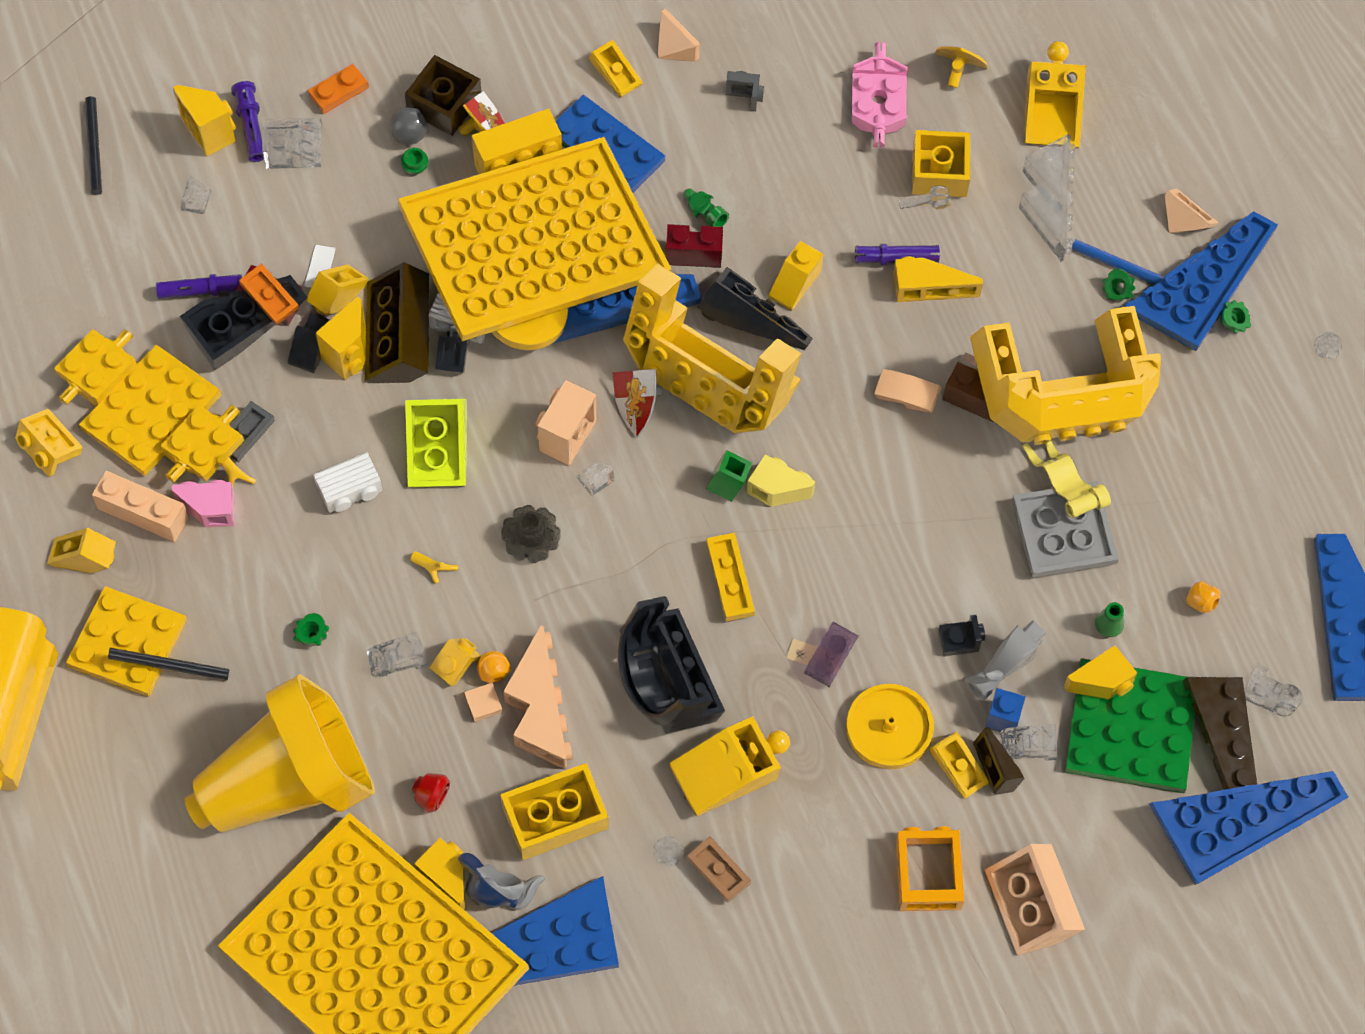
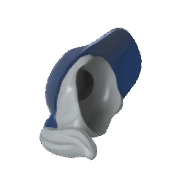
(497, 888)

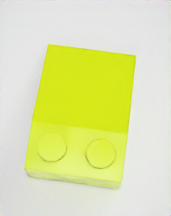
(436, 442)

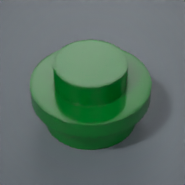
(414, 161)

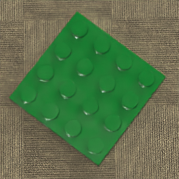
(1135, 736)

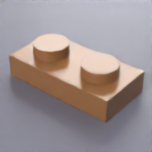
(719, 869)

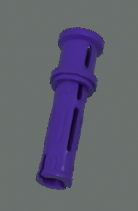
(248, 111)

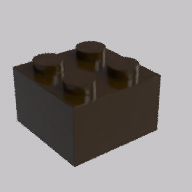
(441, 93)

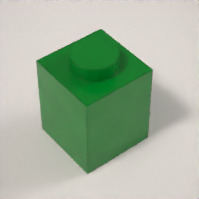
(729, 476)

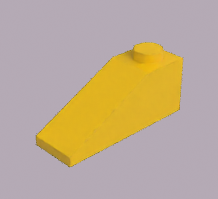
(927, 280)

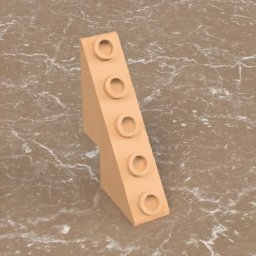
(534, 693)

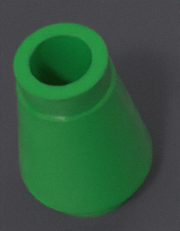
(1110, 620)

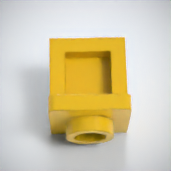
(454, 660)

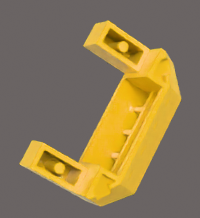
(701, 370)
(1068, 405)

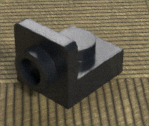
(451, 353)
(962, 637)

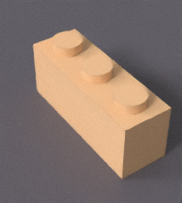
(140, 506)

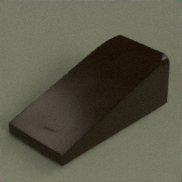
(998, 765)

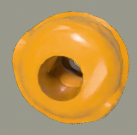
(1203, 597)
(493, 667)

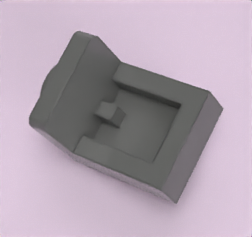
(745, 85)

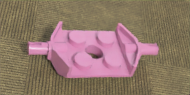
(881, 78)

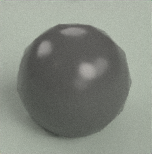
(408, 126)

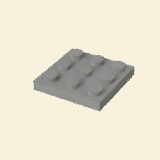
(1057, 541)

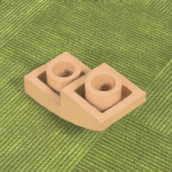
(908, 390)

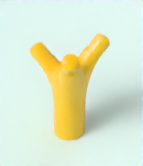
(232, 470)
(431, 565)

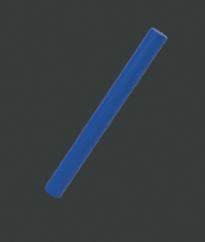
(1116, 262)

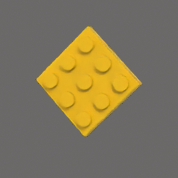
(128, 625)

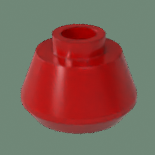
(431, 791)

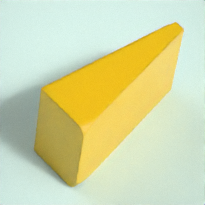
(615, 68)
(959, 764)

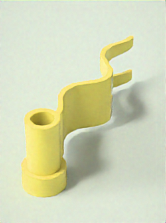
(1067, 482)

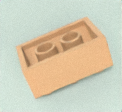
(1034, 898)

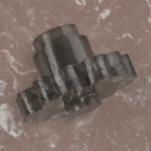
(531, 533)

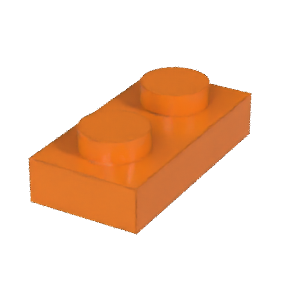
(338, 88)
(269, 294)

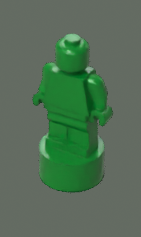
(701, 203)

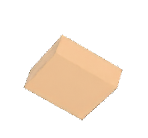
(483, 702)

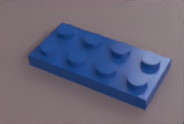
(589, 121)

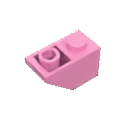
(208, 502)

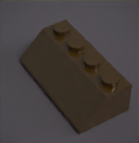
(397, 325)

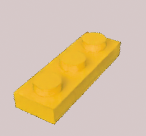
(730, 577)

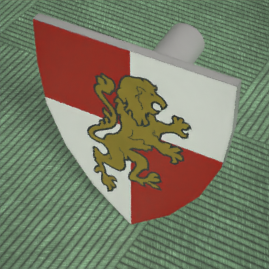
(636, 397)

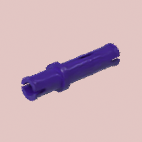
(887, 254)
(200, 286)

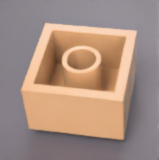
(566, 422)

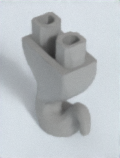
(1011, 655)

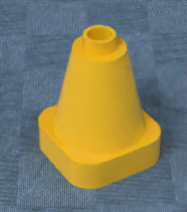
(283, 763)

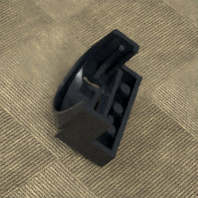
(642, 676)

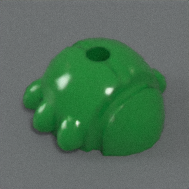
(1113, 288)
(1235, 316)
(311, 625)

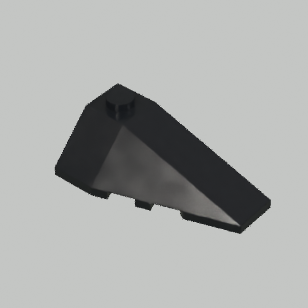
(734, 304)
(232, 322)

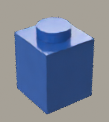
(1005, 710)

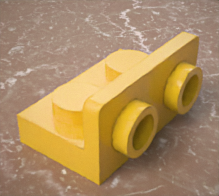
(46, 441)

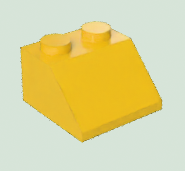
(205, 117)
(344, 340)

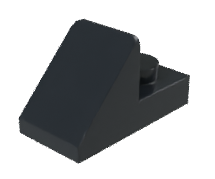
(304, 347)

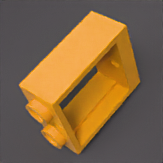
(929, 899)

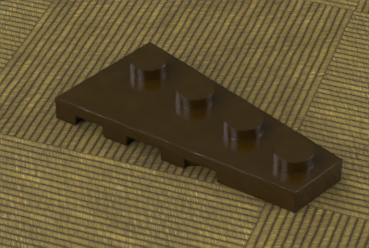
(1226, 727)

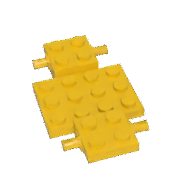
(148, 407)

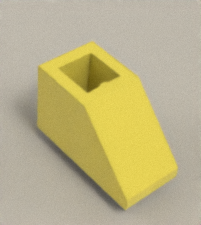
(779, 484)

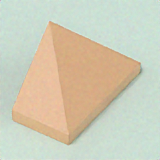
(675, 40)
(1185, 214)

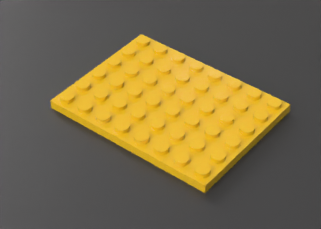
(532, 237)
(371, 945)

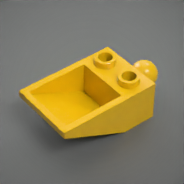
(1055, 104)
(723, 771)

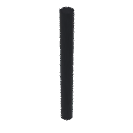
(93, 145)
(168, 664)

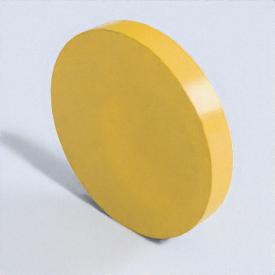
(535, 332)
(889, 726)

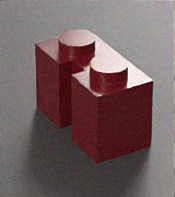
(694, 248)

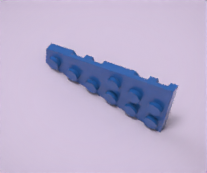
(1195, 292)
(615, 309)
(1343, 613)
(1230, 824)
(565, 936)

